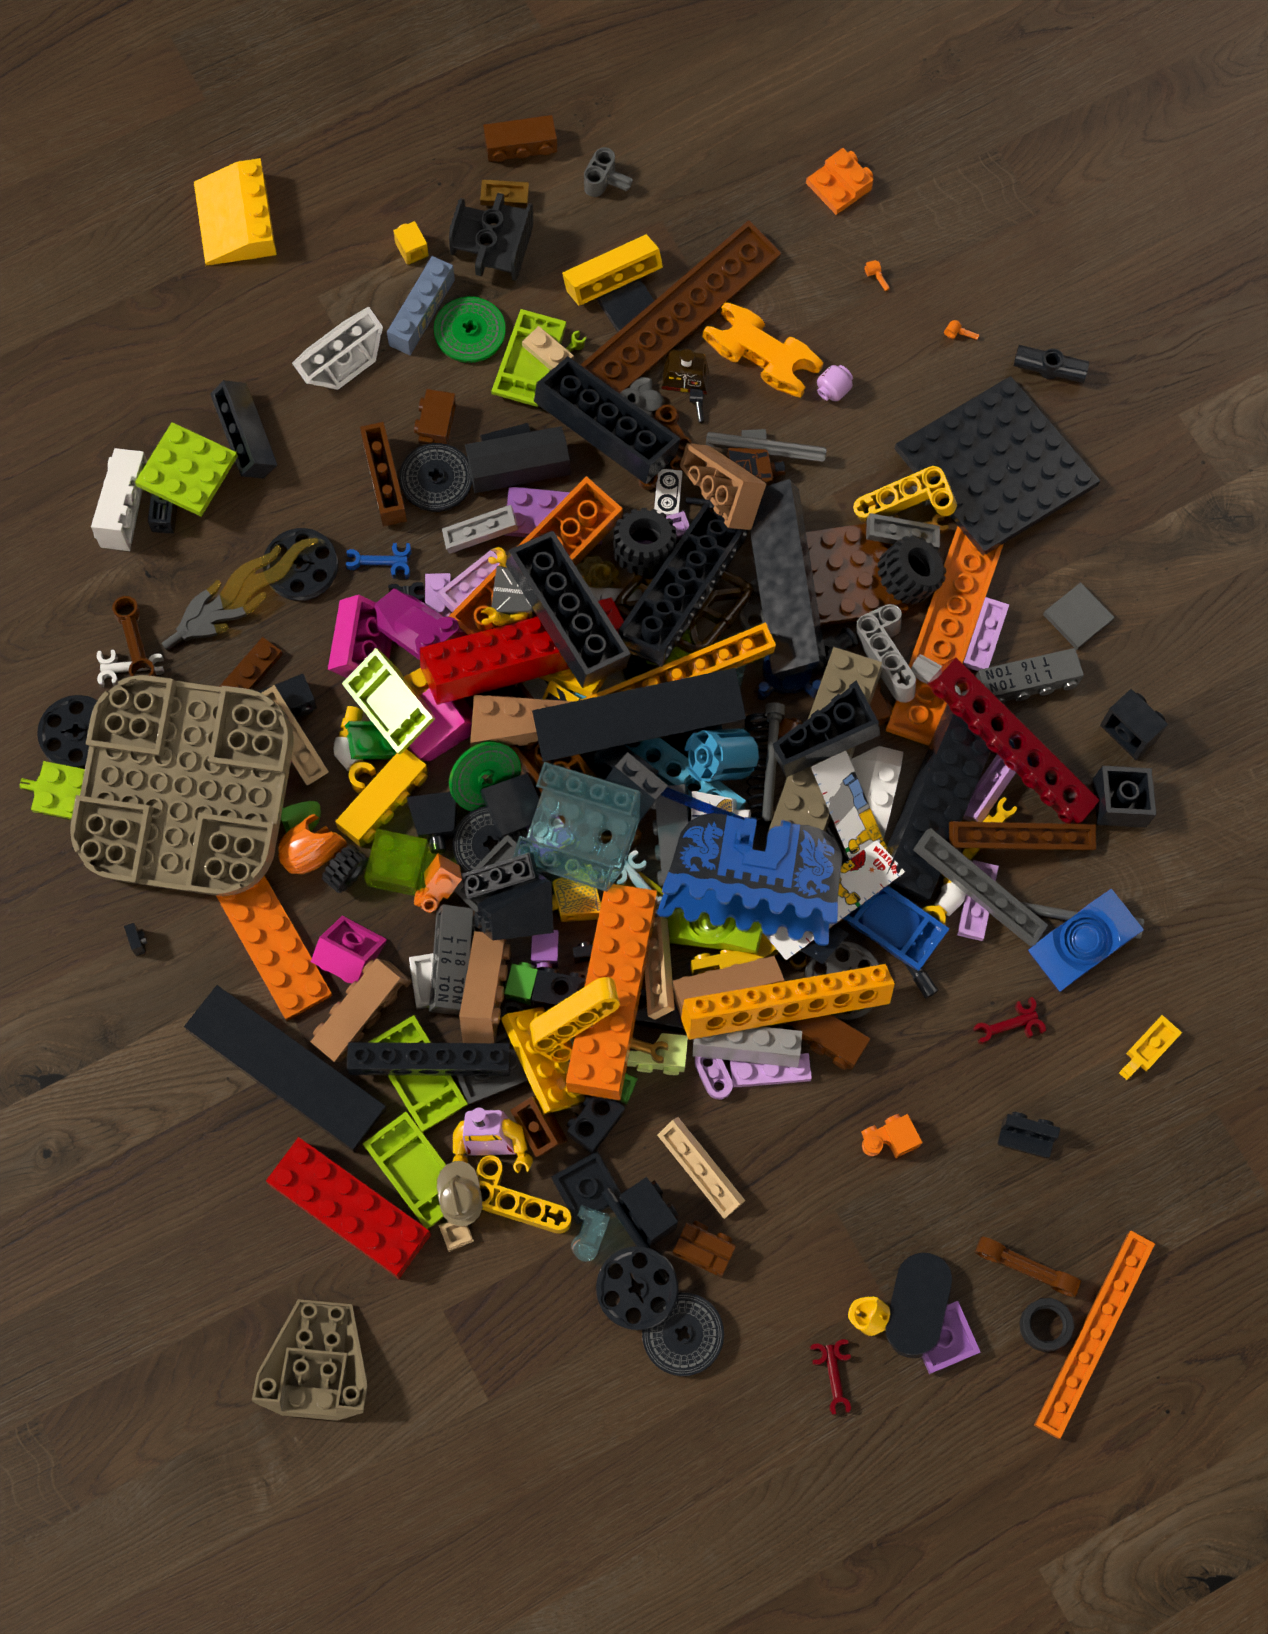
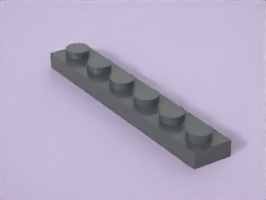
(980, 887)

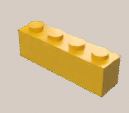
(612, 270)
(381, 797)

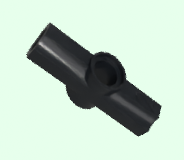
(1064, 366)

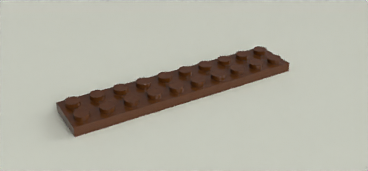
(682, 308)

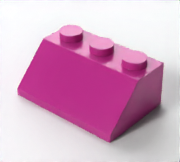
(356, 635)

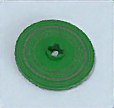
(478, 344)
(486, 758)

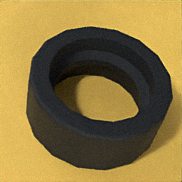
(1065, 1315)

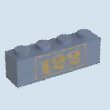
(421, 305)

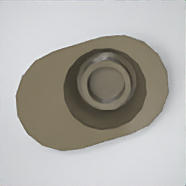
(459, 1193)

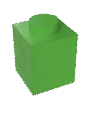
(521, 983)

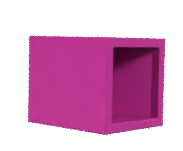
(448, 729)

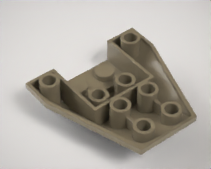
(314, 1365)

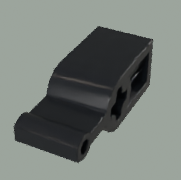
(162, 513)

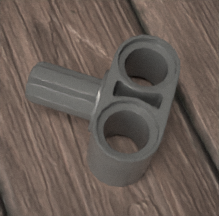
(604, 174)

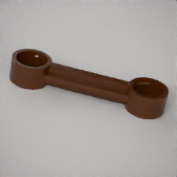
(132, 635)
(1057, 1280)

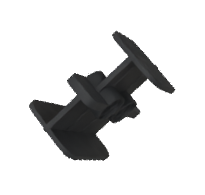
(506, 239)

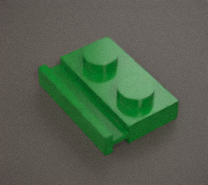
(367, 741)

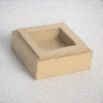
(455, 1235)

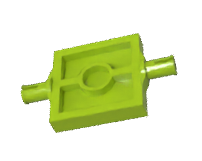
(55, 789)

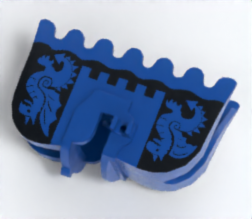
(784, 886)

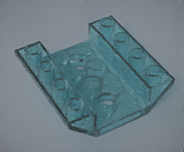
(588, 810)

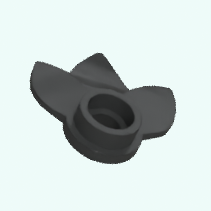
(643, 396)

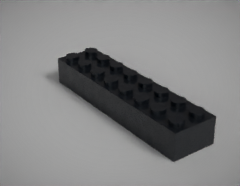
(936, 798)

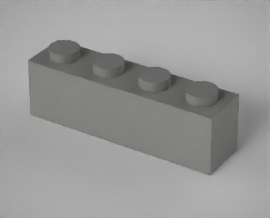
(753, 1045)

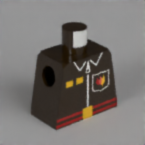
(685, 371)

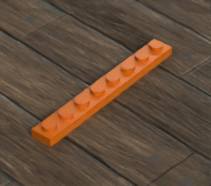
(1094, 1335)

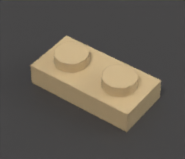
(545, 348)

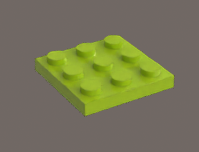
(186, 469)

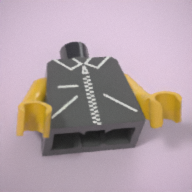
(508, 600)

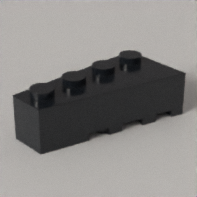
(828, 732)

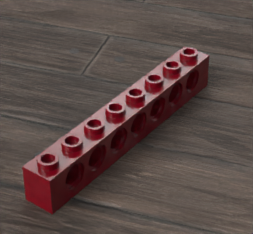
(1026, 744)

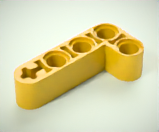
(903, 500)
(555, 1028)
(522, 1200)

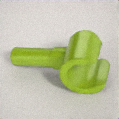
(576, 344)

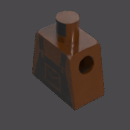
(757, 463)

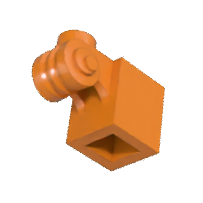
(440, 881)
(897, 1133)

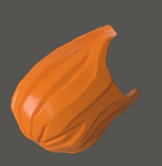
(306, 851)

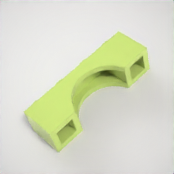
(673, 1058)

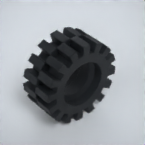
(345, 868)

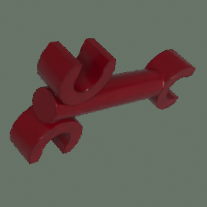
(1027, 1017)
(831, 1354)

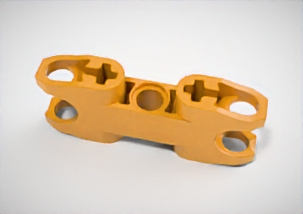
(776, 358)

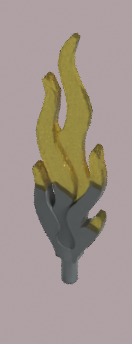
(201, 619)

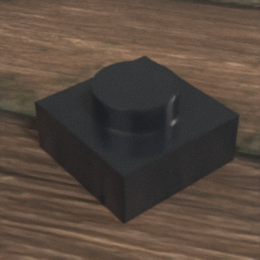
(136, 939)
(583, 952)

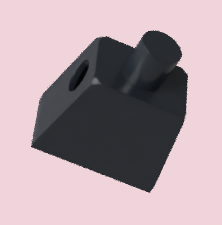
(434, 818)

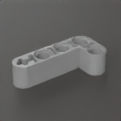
(880, 637)

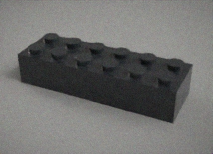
(606, 419)
(567, 609)

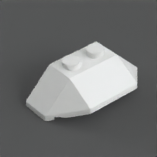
(341, 352)
(878, 777)

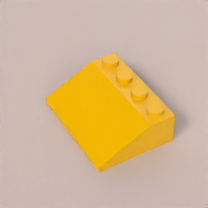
(235, 213)

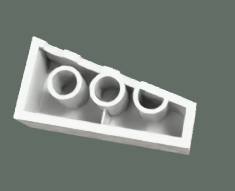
(119, 500)

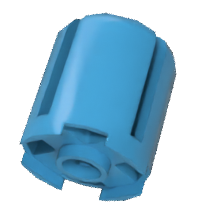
(721, 754)

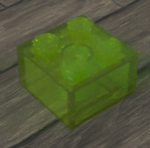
(396, 862)

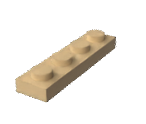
(303, 755)
(659, 972)
(701, 1167)

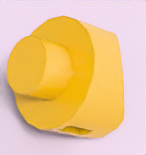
(873, 1317)

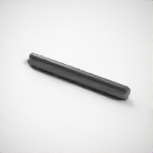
(774, 447)

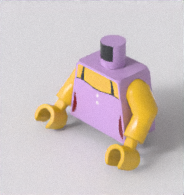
(490, 1134)

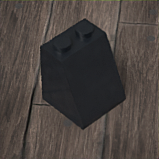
(517, 911)

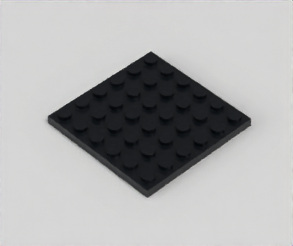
(1000, 463)

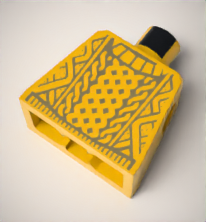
(575, 900)

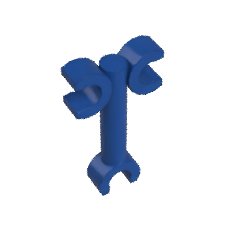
(398, 561)

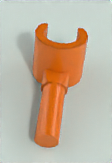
(874, 268)
(955, 327)

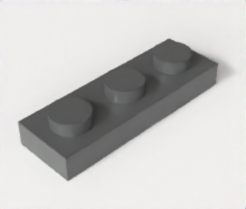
(892, 529)

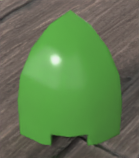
(299, 812)

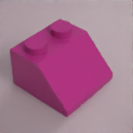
(347, 949)

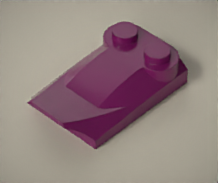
(413, 622)

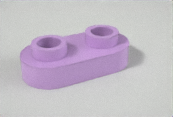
(712, 1075)

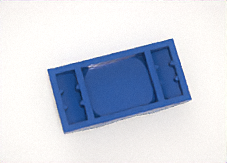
(898, 926)
(1085, 940)

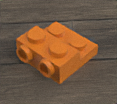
(841, 181)

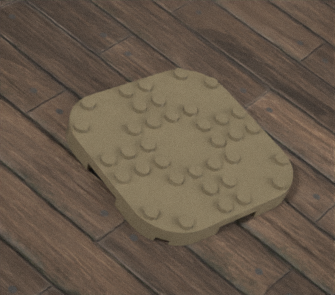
(182, 785)

